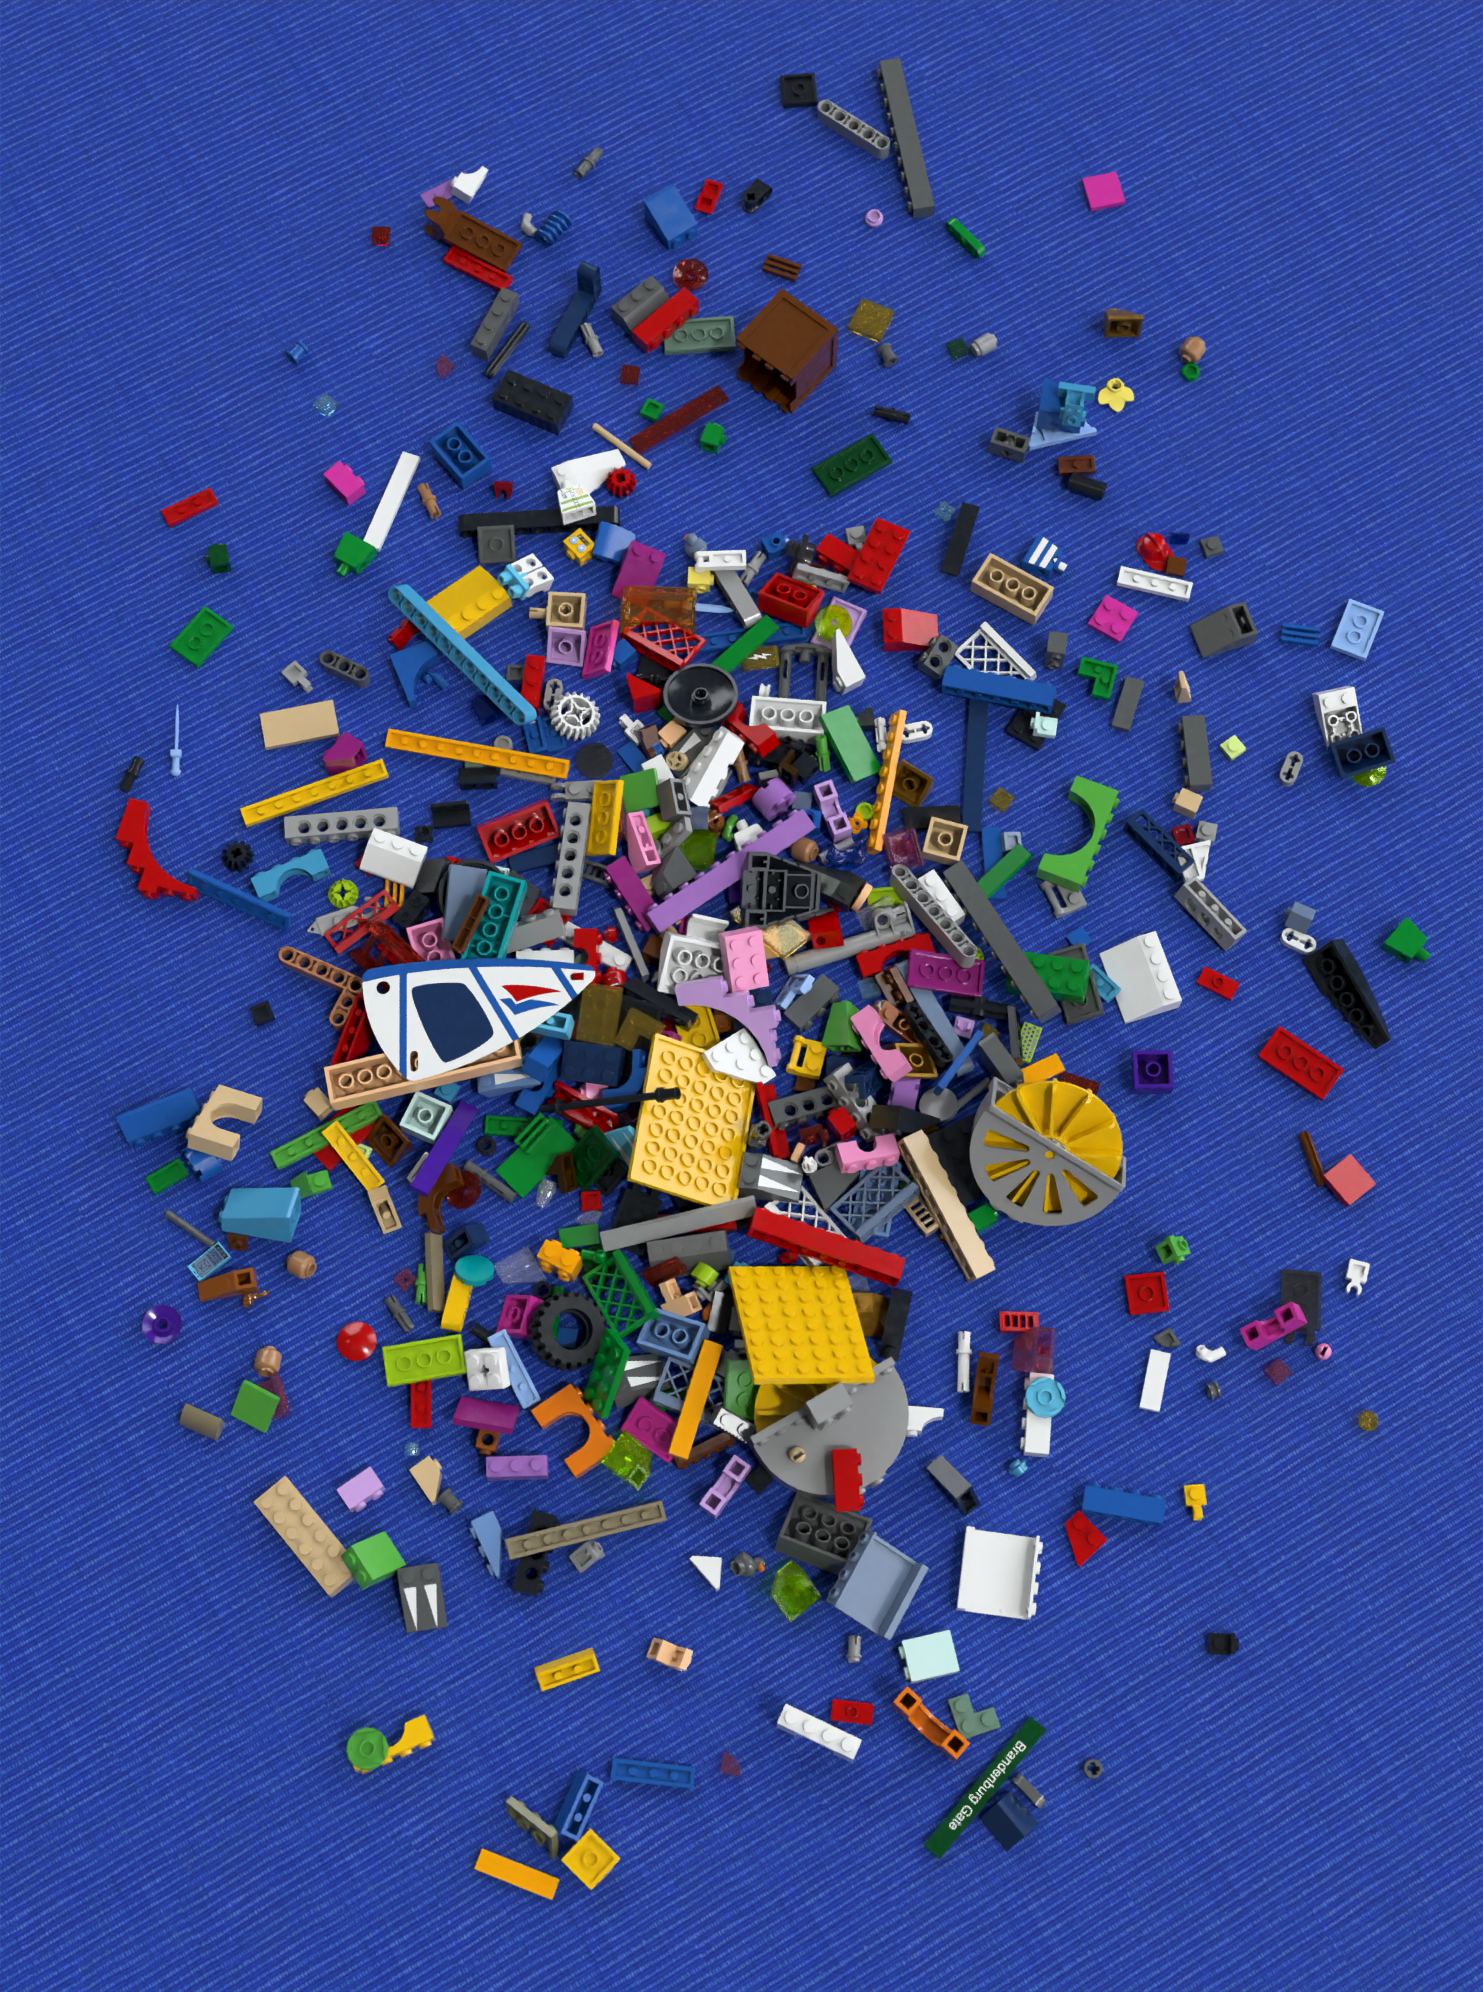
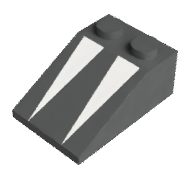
(692, 746)
(770, 1178)
(640, 1379)
(422, 1597)

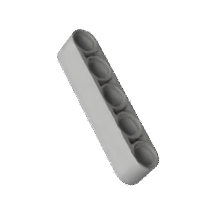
(850, 122)
(737, 596)

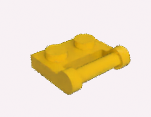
(812, 1061)

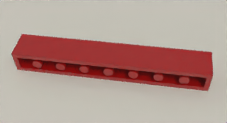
(826, 1246)

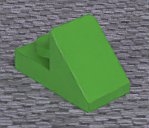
(312, 1184)

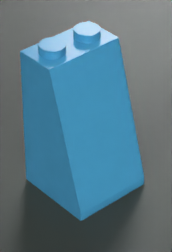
(262, 1212)

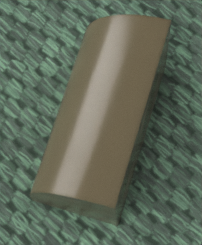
(201, 1422)

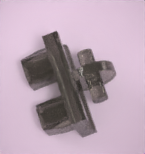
(801, 551)

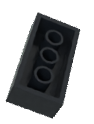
(533, 402)

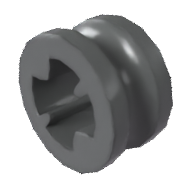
(1213, 1390)
(1097, 1764)

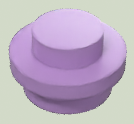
(874, 218)

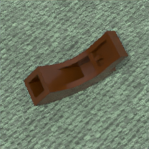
(431, 1206)
(984, 1389)

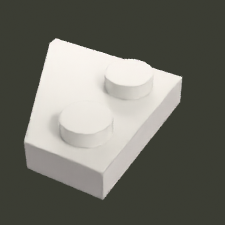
(1199, 853)

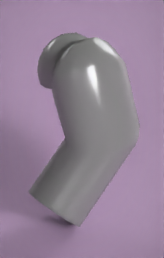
(526, 225)

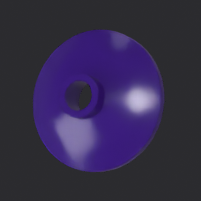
(157, 1316)

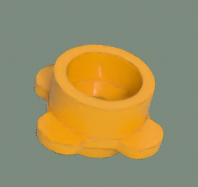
(861, 823)

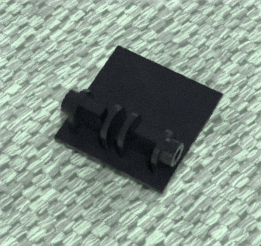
(653, 673)

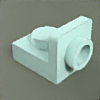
(1044, 726)

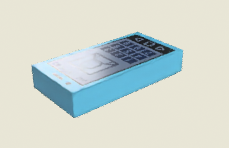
(209, 1262)

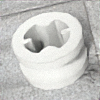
(764, 690)

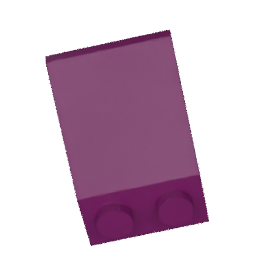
(639, 567)

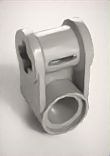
(828, 1153)

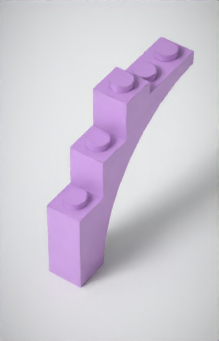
(759, 1020)

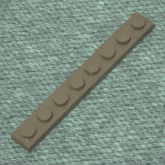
(585, 1530)

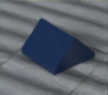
(1009, 1821)

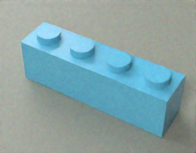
(557, 1026)

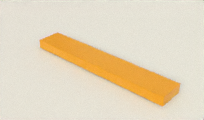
(695, 1399)

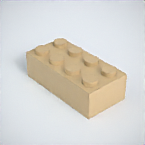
(1012, 589)

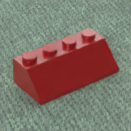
(518, 830)

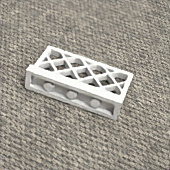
(1002, 647)
(823, 1217)

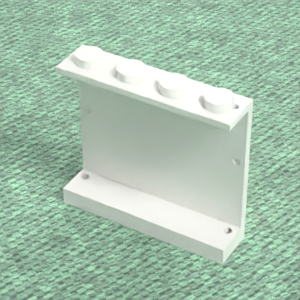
(999, 1574)

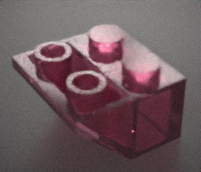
(1034, 1350)

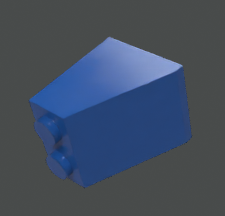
(670, 217)
(1050, 409)

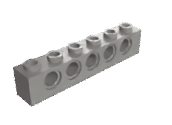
(574, 812)
(334, 820)

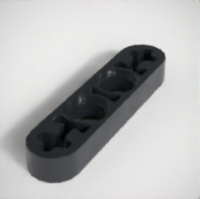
(940, 1053)

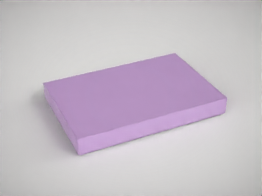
(857, 615)

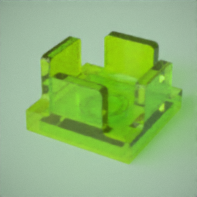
(700, 849)

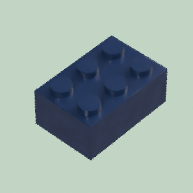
(593, 1063)

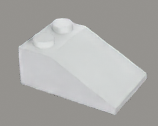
(845, 668)

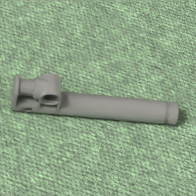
(895, 926)

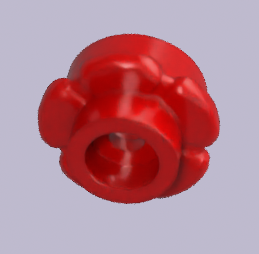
(611, 934)

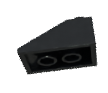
(899, 1120)

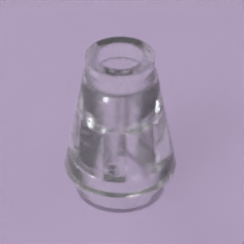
(545, 1192)

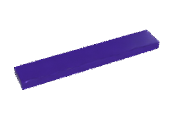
(443, 1149)

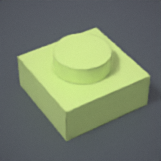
(1232, 748)

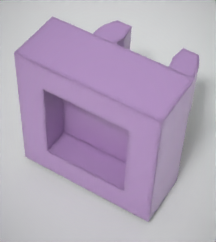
(963, 1027)

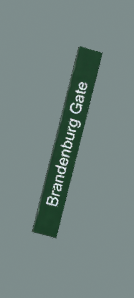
(985, 1787)

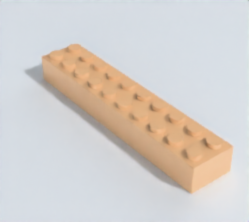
(378, 1079)

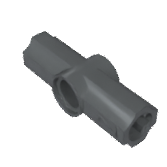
(758, 1135)

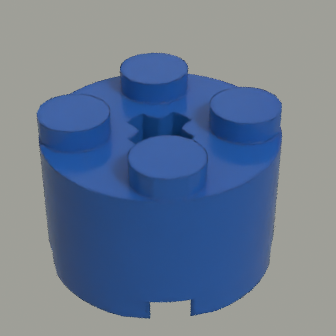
(201, 1165)

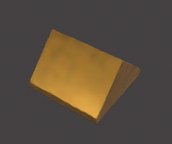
(912, 784)

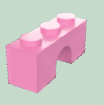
(853, 1159)

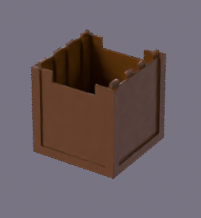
(787, 351)

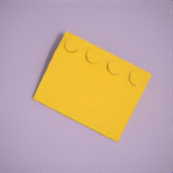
(471, 602)

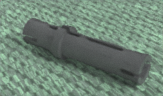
(490, 1181)

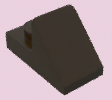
(564, 1167)

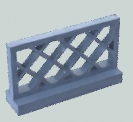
(888, 1209)
(675, 1404)

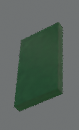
(851, 465)

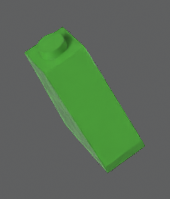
(839, 1032)

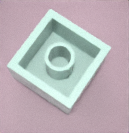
(426, 1117)

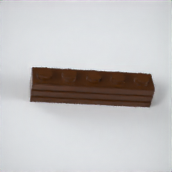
(470, 924)
(705, 1450)

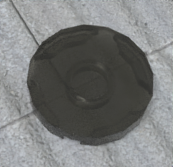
(594, 760)

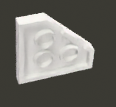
(739, 1059)

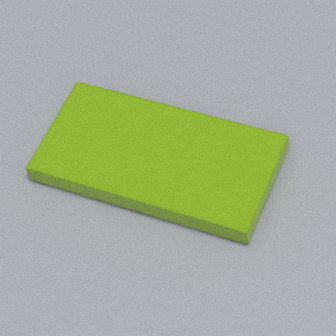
(424, 1360)

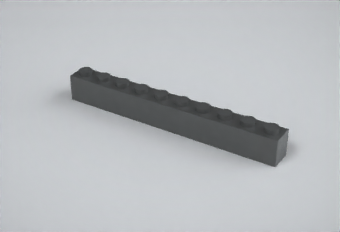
(906, 138)
(1003, 944)

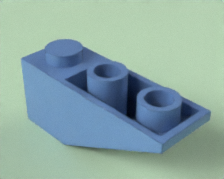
(490, 1536)

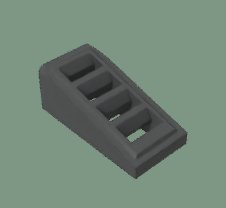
(594, 878)

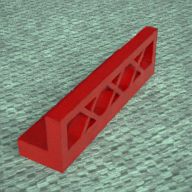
(361, 930)
(585, 1116)
(777, 1141)

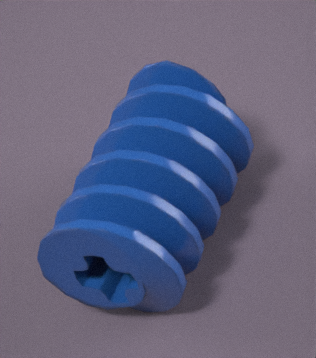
(552, 227)

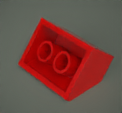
(790, 600)

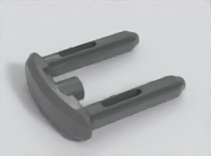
(804, 651)

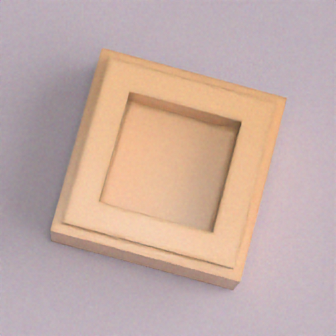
(797, 1154)

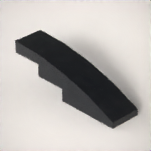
(960, 539)

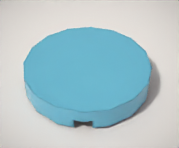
(1045, 1397)

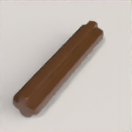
(1312, 1157)

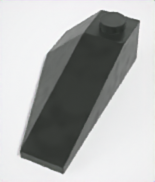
(838, 885)

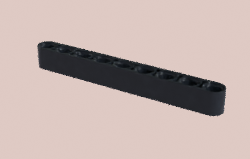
(535, 521)

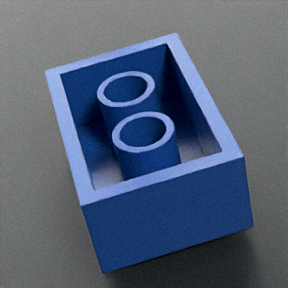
(460, 455)

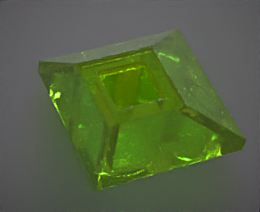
(629, 1460)
(793, 1591)

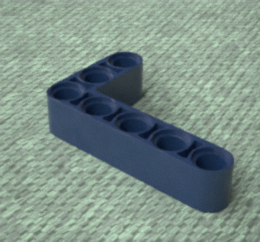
(579, 310)

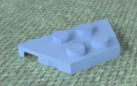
(1045, 437)

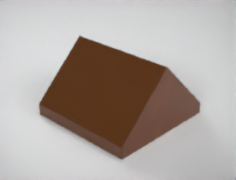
(389, 1141)

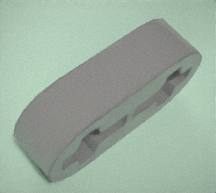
(549, 694)
(1294, 770)

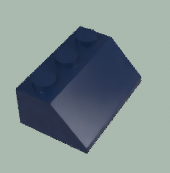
(1361, 753)

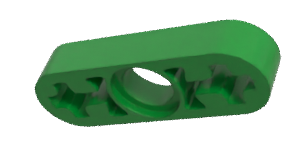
(965, 238)

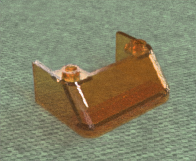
(659, 605)

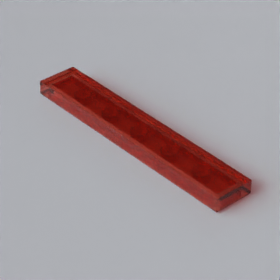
(678, 420)

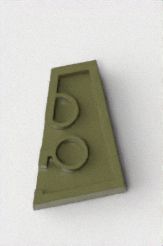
(527, 1820)

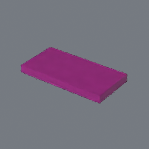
(943, 974)

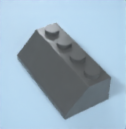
(708, 1248)

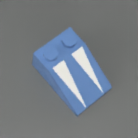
(506, 1081)

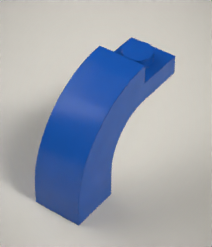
(633, 1085)

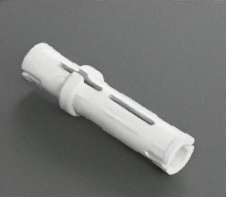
(963, 1361)

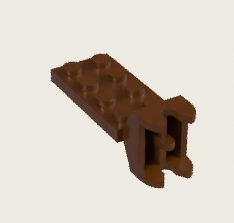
(471, 235)

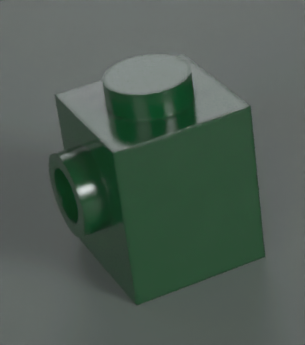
(219, 558)

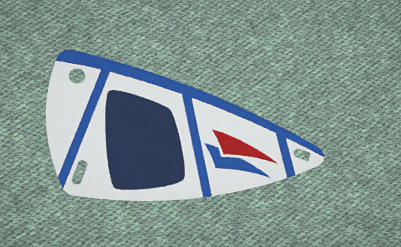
(463, 1007)

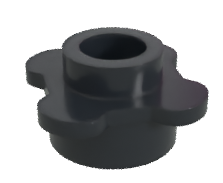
(419, 830)

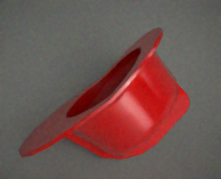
(1154, 550)

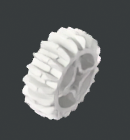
(578, 710)

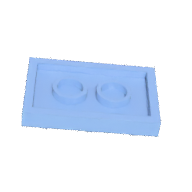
(1357, 630)

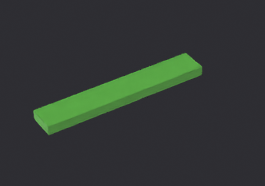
(315, 1140)

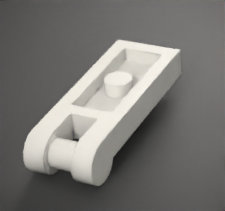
(720, 560)

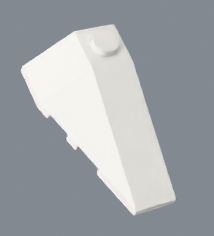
(588, 470)

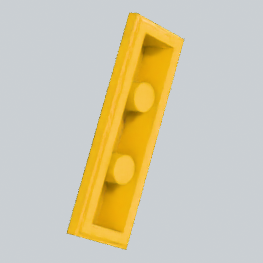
(567, 1669)

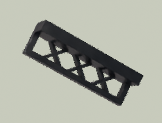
(678, 1015)

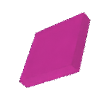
(1103, 191)

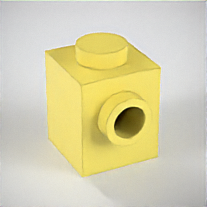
(700, 581)

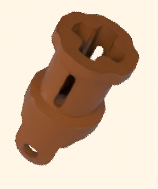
(715, 822)

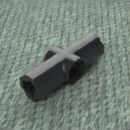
(978, 1008)

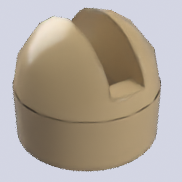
(794, 1451)

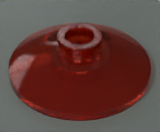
(690, 268)
(457, 1198)

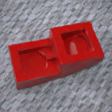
(709, 197)

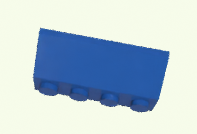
(159, 1118)

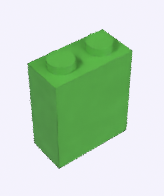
(373, 1560)

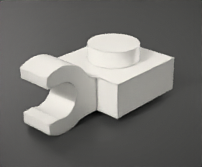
(630, 727)

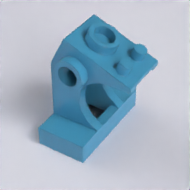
(1075, 396)

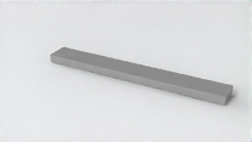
(678, 1223)

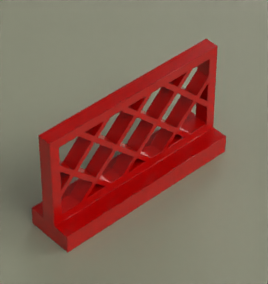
(654, 650)

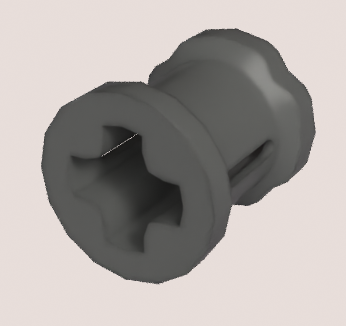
(887, 354)
(450, 1501)

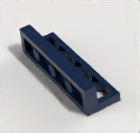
(1153, 849)
(868, 1079)

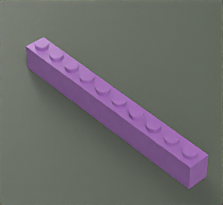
(727, 873)

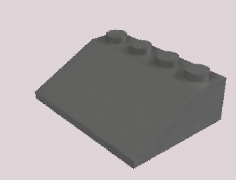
(819, 1534)

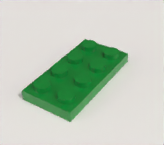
(606, 1373)

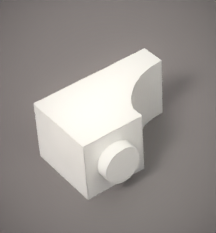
(467, 184)
(920, 1417)

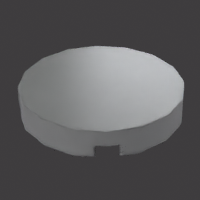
(940, 1106)

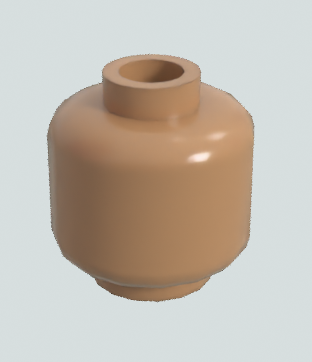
(1192, 349)
(804, 850)
(301, 1264)
(267, 1361)

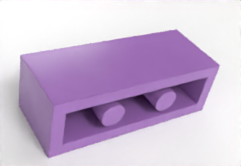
(517, 1468)

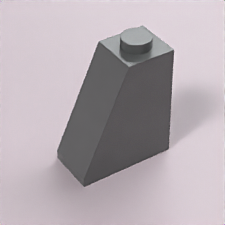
(999, 1061)
(831, 1185)

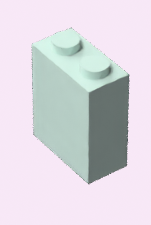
(929, 1657)

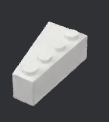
(712, 766)

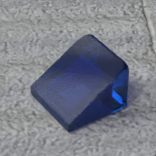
(1179, 538)

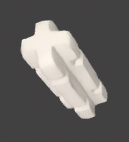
(880, 733)

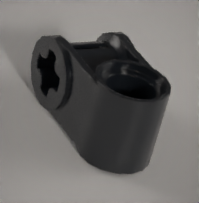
(756, 196)

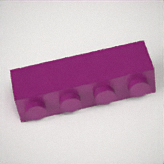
(631, 890)

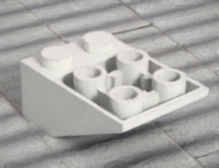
(1337, 713)

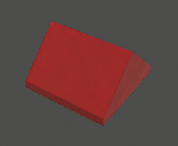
(643, 695)

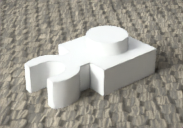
(1356, 1273)

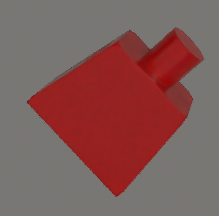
(825, 931)

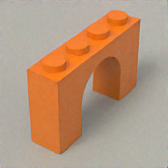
(569, 1403)
(947, 1741)

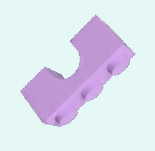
(828, 803)
(726, 1486)

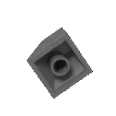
(672, 873)

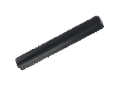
(507, 349)

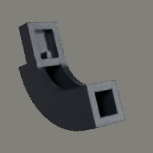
(895, 1324)

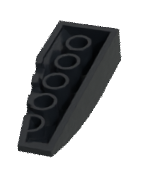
(1347, 987)

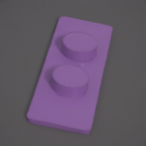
(442, 190)

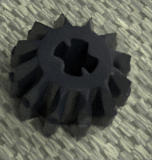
(234, 851)

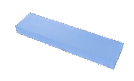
(518, 1375)

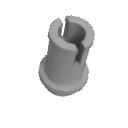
(854, 1649)

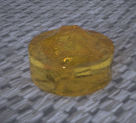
(1368, 1420)

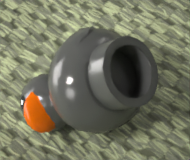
(746, 1566)

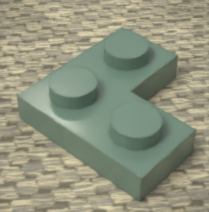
(970, 1723)

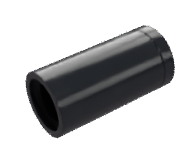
(1087, 486)

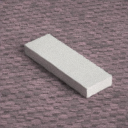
(1154, 1380)

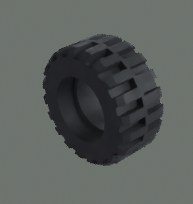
(543, 1337)

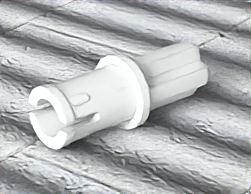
(809, 1165)

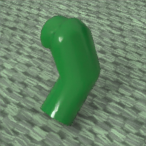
(596, 1256)

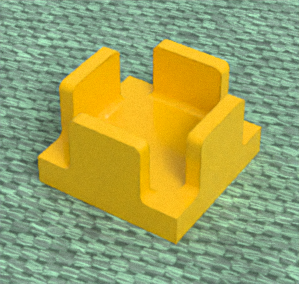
(591, 1859)

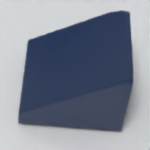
(699, 817)

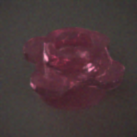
(405, 1273)

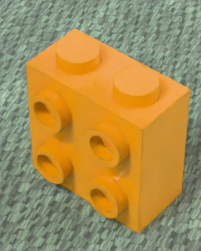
(559, 1260)

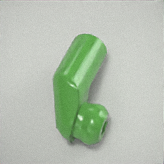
(729, 824)

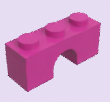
(1261, 1333)

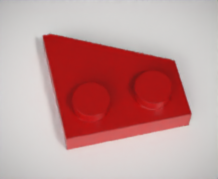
(1083, 1537)

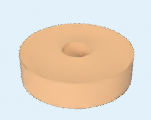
(861, 897)

